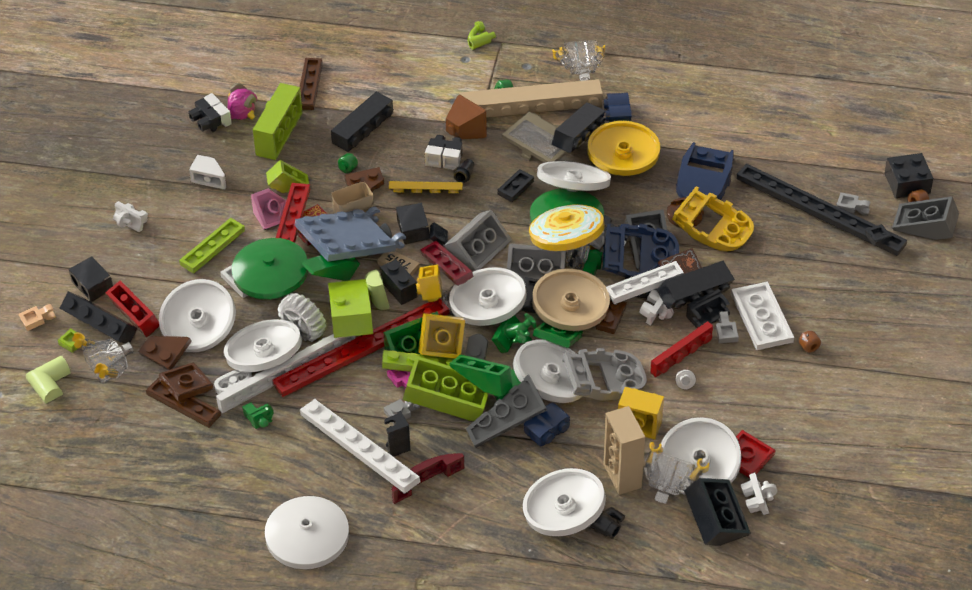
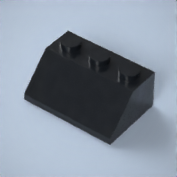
(716, 511)

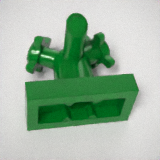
(513, 331)

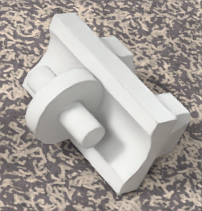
(127, 216)
(659, 308)
(754, 487)

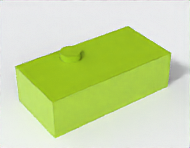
(277, 121)
(350, 308)
(444, 390)

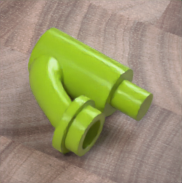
(476, 41)

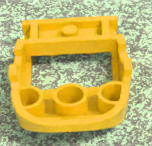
(730, 231)

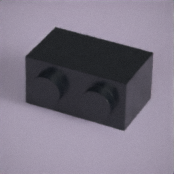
(398, 282)

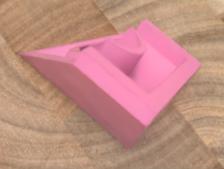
(268, 207)

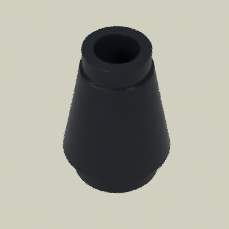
(463, 171)

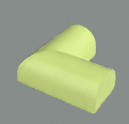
(377, 290)
(44, 378)

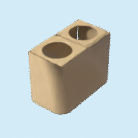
(352, 197)

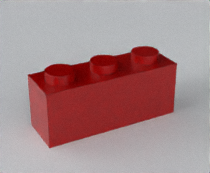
(133, 308)

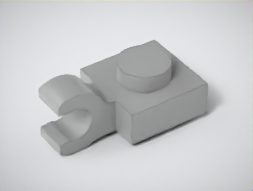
(851, 203)
(726, 330)
(399, 405)

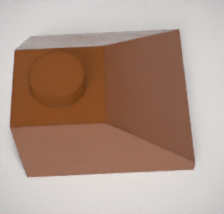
(466, 119)

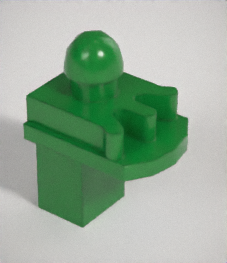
(593, 261)
(258, 416)

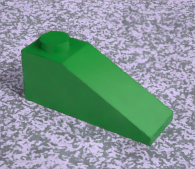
(336, 269)
(486, 375)

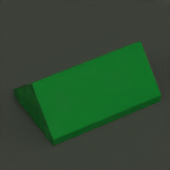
(404, 337)

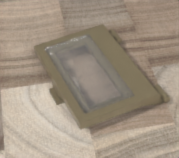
(534, 138)

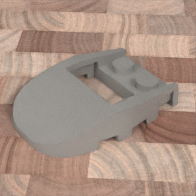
(618, 370)

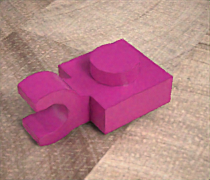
(399, 378)

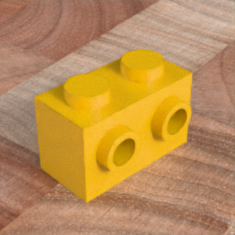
(429, 283)

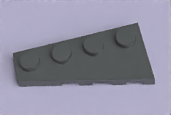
(514, 409)

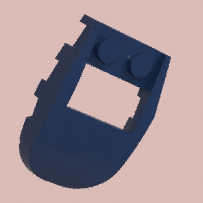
(706, 180)
(654, 246)

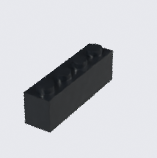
(362, 121)
(578, 127)
(695, 284)
(98, 318)

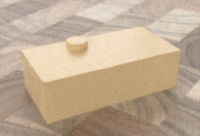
(624, 450)

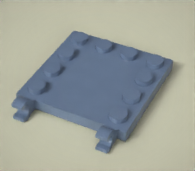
(348, 234)

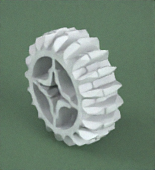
(304, 315)

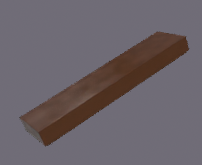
(310, 82)
(190, 407)

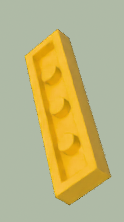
(416, 187)

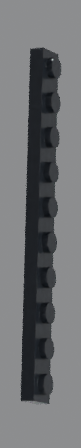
(815, 206)

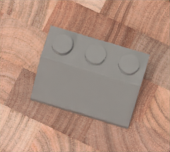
(479, 241)
(533, 261)

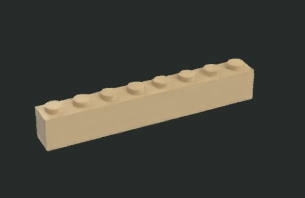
(537, 98)

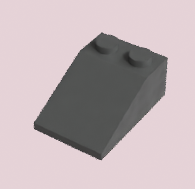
(927, 218)
(652, 219)

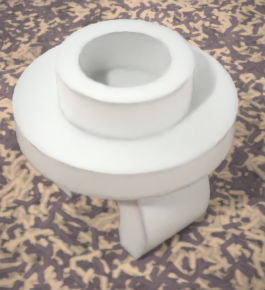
(685, 379)

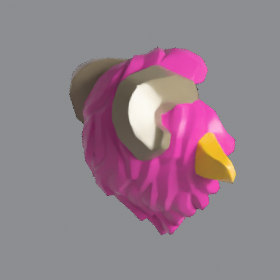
(241, 102)

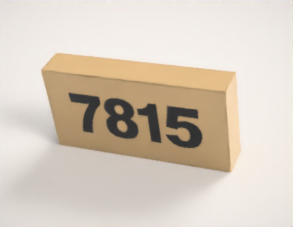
(409, 264)

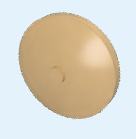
(570, 299)

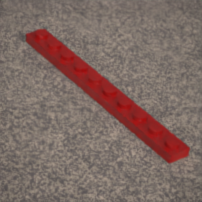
(349, 351)

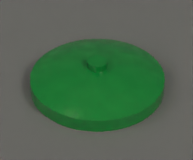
(562, 197)
(269, 268)

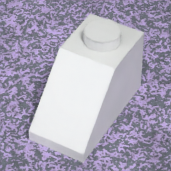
(207, 172)

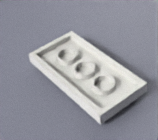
(762, 316)

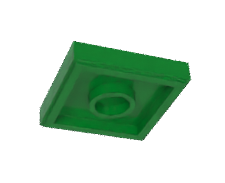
(557, 336)

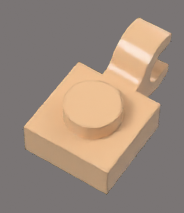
(33, 317)

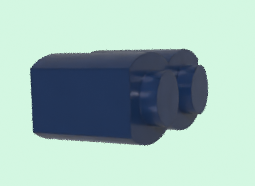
(617, 107)
(547, 425)

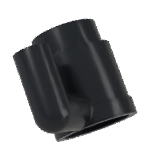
(608, 525)

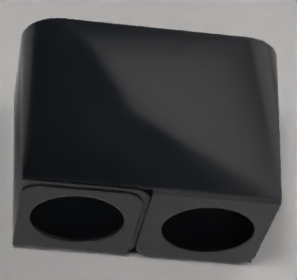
(413, 223)
(89, 278)

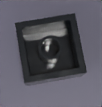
(908, 174)

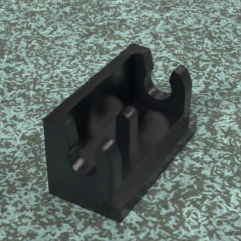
(707, 308)
(398, 435)

